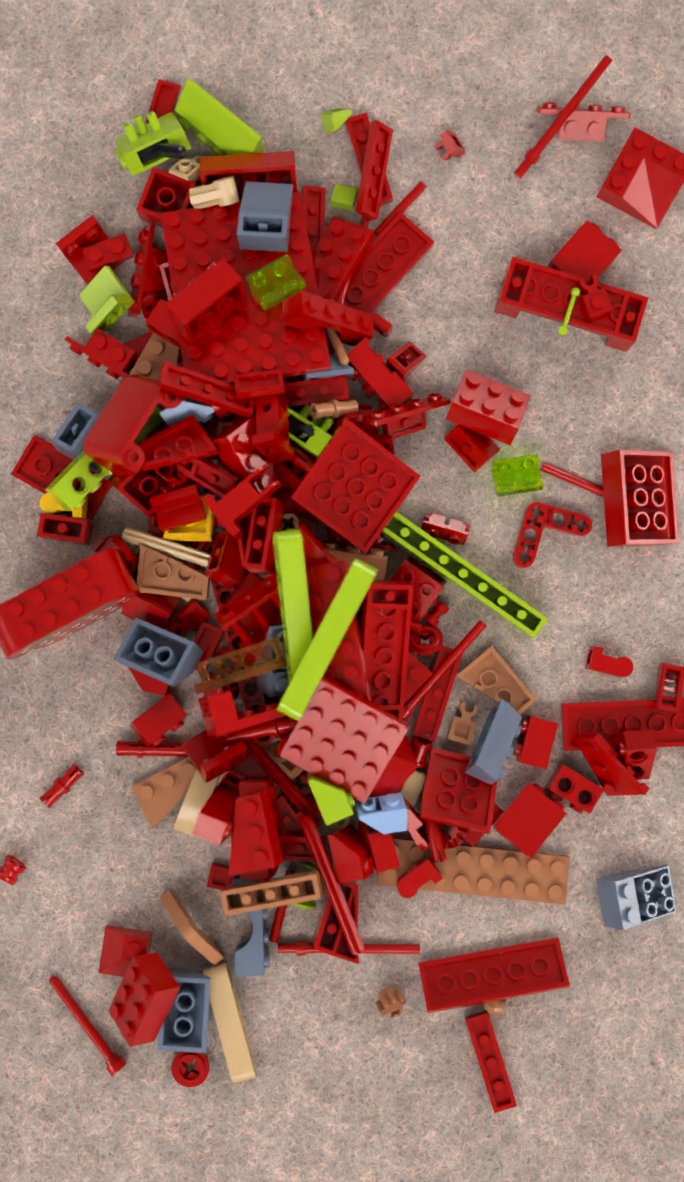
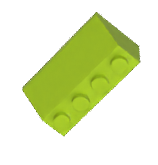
(215, 123)

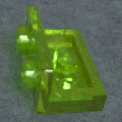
(275, 282)
(516, 475)

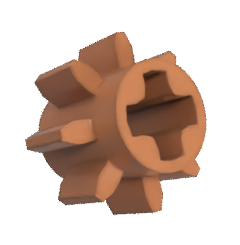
(390, 1002)

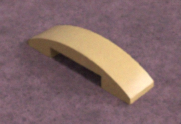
(195, 798)

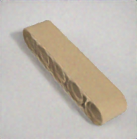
(229, 1024)

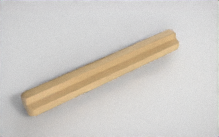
(167, 547)

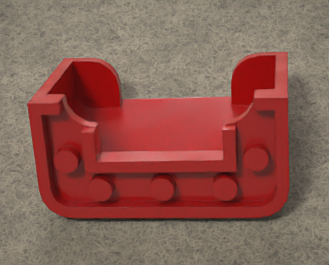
(121, 421)

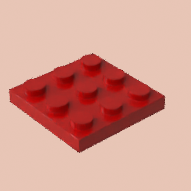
(454, 796)

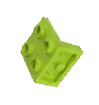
(105, 300)

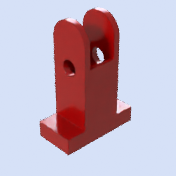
(272, 428)
(240, 501)

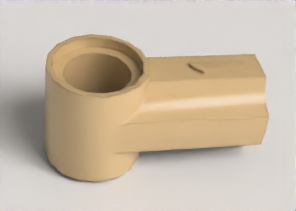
(220, 192)

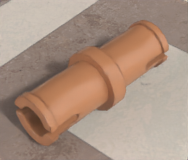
(333, 408)

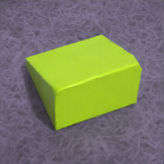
(335, 118)
(343, 197)

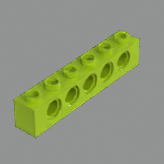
(62, 489)

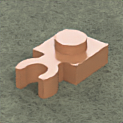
(462, 727)

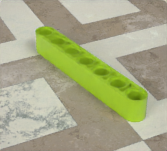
(292, 597)
(327, 639)

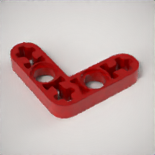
(546, 521)

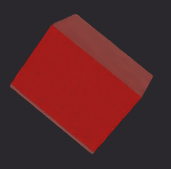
(152, 608)

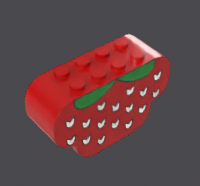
(65, 603)

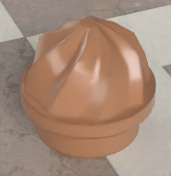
(495, 1007)

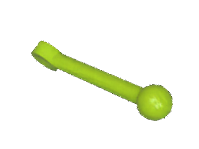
(562, 331)

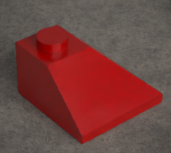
(350, 855)
(119, 948)

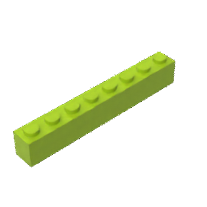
(464, 575)

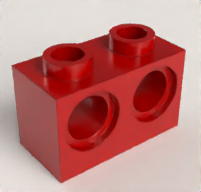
(637, 751)
(576, 784)

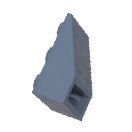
(265, 216)
(73, 432)
(274, 682)
(636, 897)

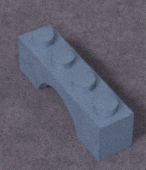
(251, 955)

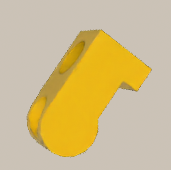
(51, 506)

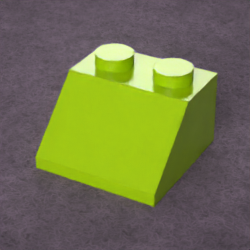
(331, 800)

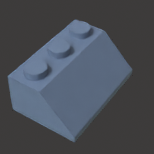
(158, 653)
(495, 743)
(187, 1020)

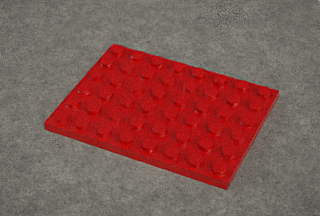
(248, 336)

